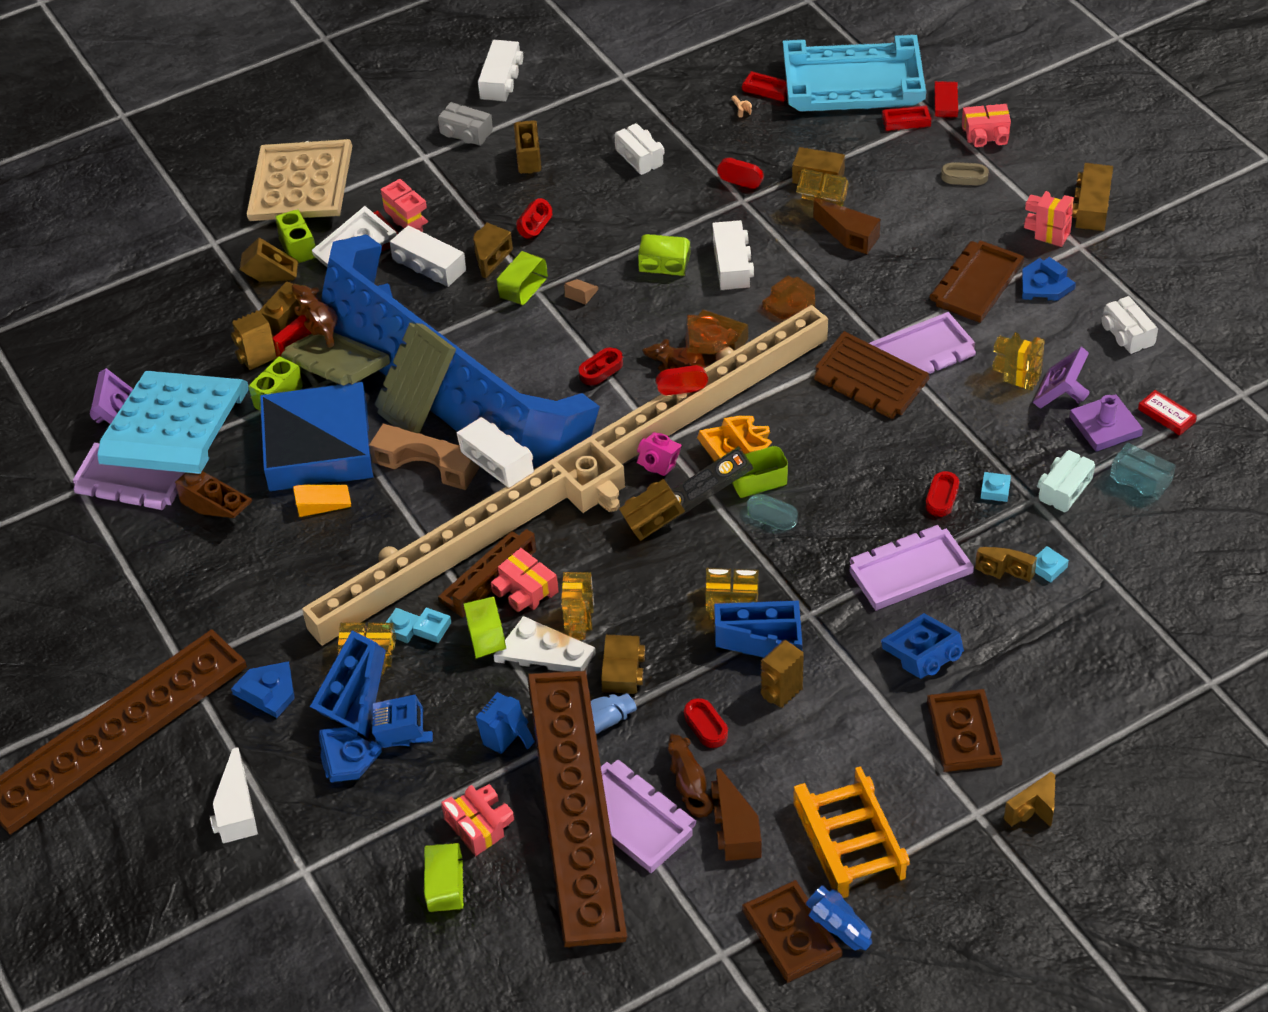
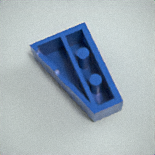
(352, 684)

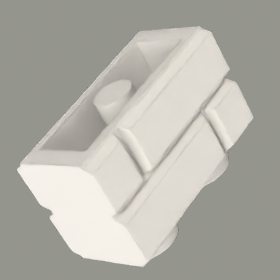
(639, 148)
(1129, 325)

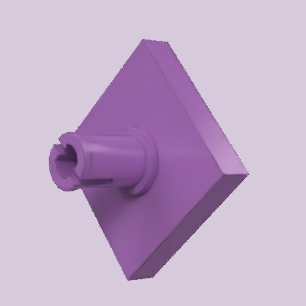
(1062, 379)
(108, 396)
(1106, 422)

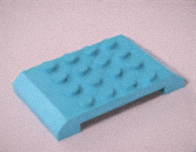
(854, 75)
(170, 421)

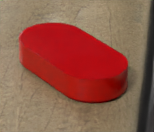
(740, 173)
(681, 380)
(942, 494)
(706, 723)

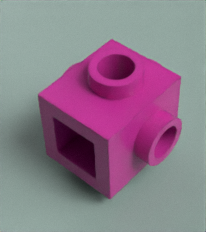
(658, 453)

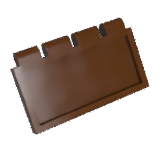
(976, 280)
(871, 375)

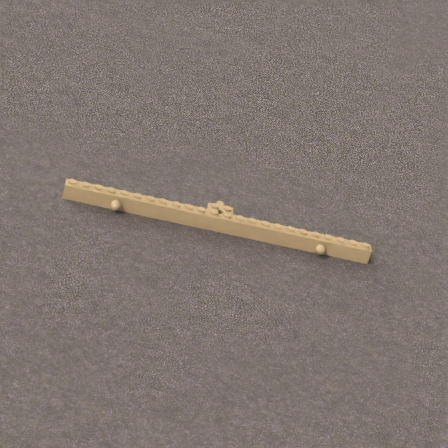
(583, 474)

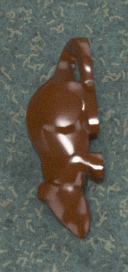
(319, 316)
(672, 357)
(689, 776)

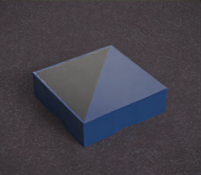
(315, 436)

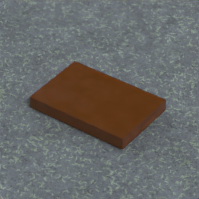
(964, 730)
(788, 932)

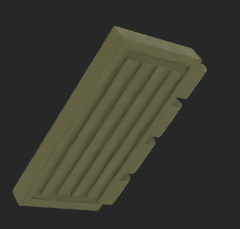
(342, 364)
(415, 379)

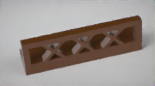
(476, 581)

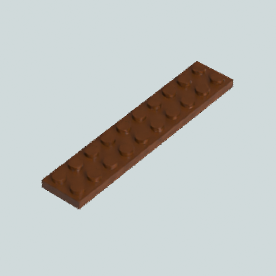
(115, 728)
(576, 810)

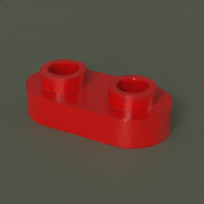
(531, 222)
(600, 366)

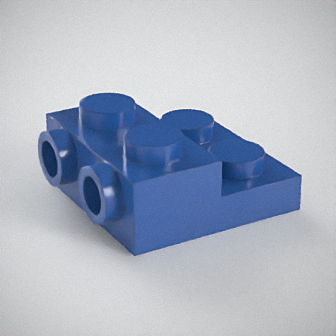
(924, 645)

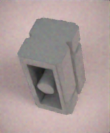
(465, 124)

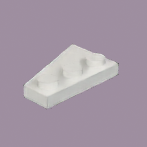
(359, 224)
(544, 646)

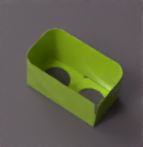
(296, 248)
(664, 254)
(518, 281)
(273, 374)
(764, 480)
(485, 626)
(443, 877)

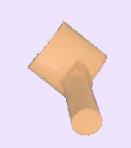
(742, 106)

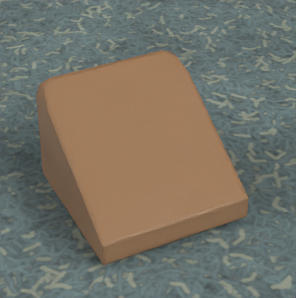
(579, 291)

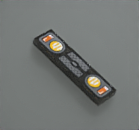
(711, 479)

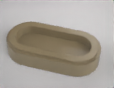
(964, 174)

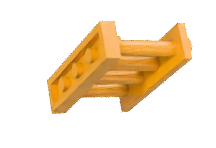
(830, 852)

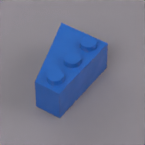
(757, 626)

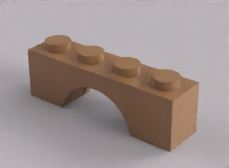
(398, 446)

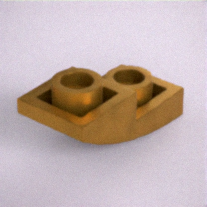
(996, 561)

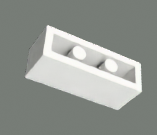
(500, 70)
(732, 255)
(428, 256)
(495, 452)

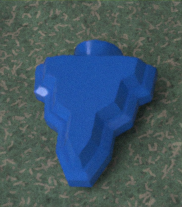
(839, 918)

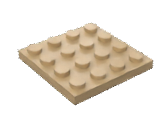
(301, 178)

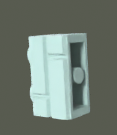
(1066, 480)

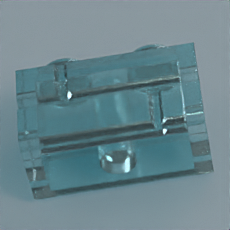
(1142, 471)

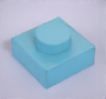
(995, 487)
(1050, 564)
(403, 624)
(432, 625)

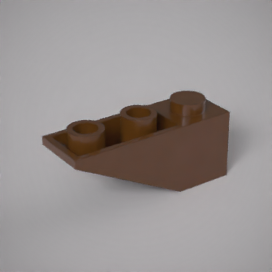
(848, 226)
(210, 496)
(738, 820)

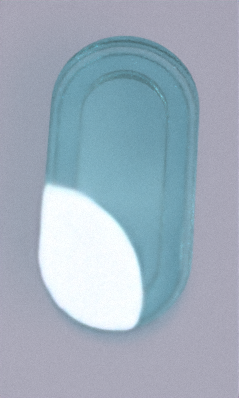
(772, 511)

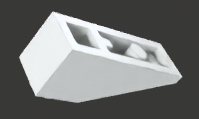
(232, 803)

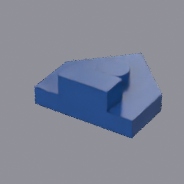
(1046, 279)
(267, 688)
(346, 754)

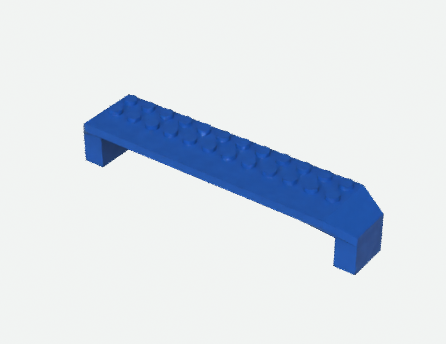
(468, 387)

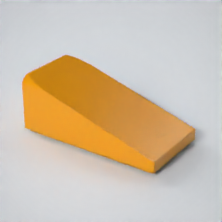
(321, 498)

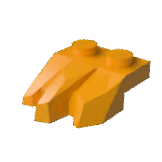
(733, 433)

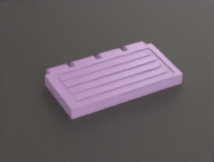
(930, 343)
(129, 483)
(909, 567)
(643, 824)

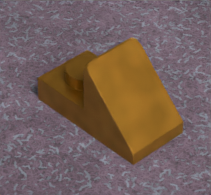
(1035, 798)

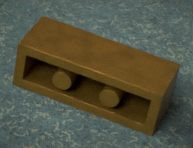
(1092, 196)

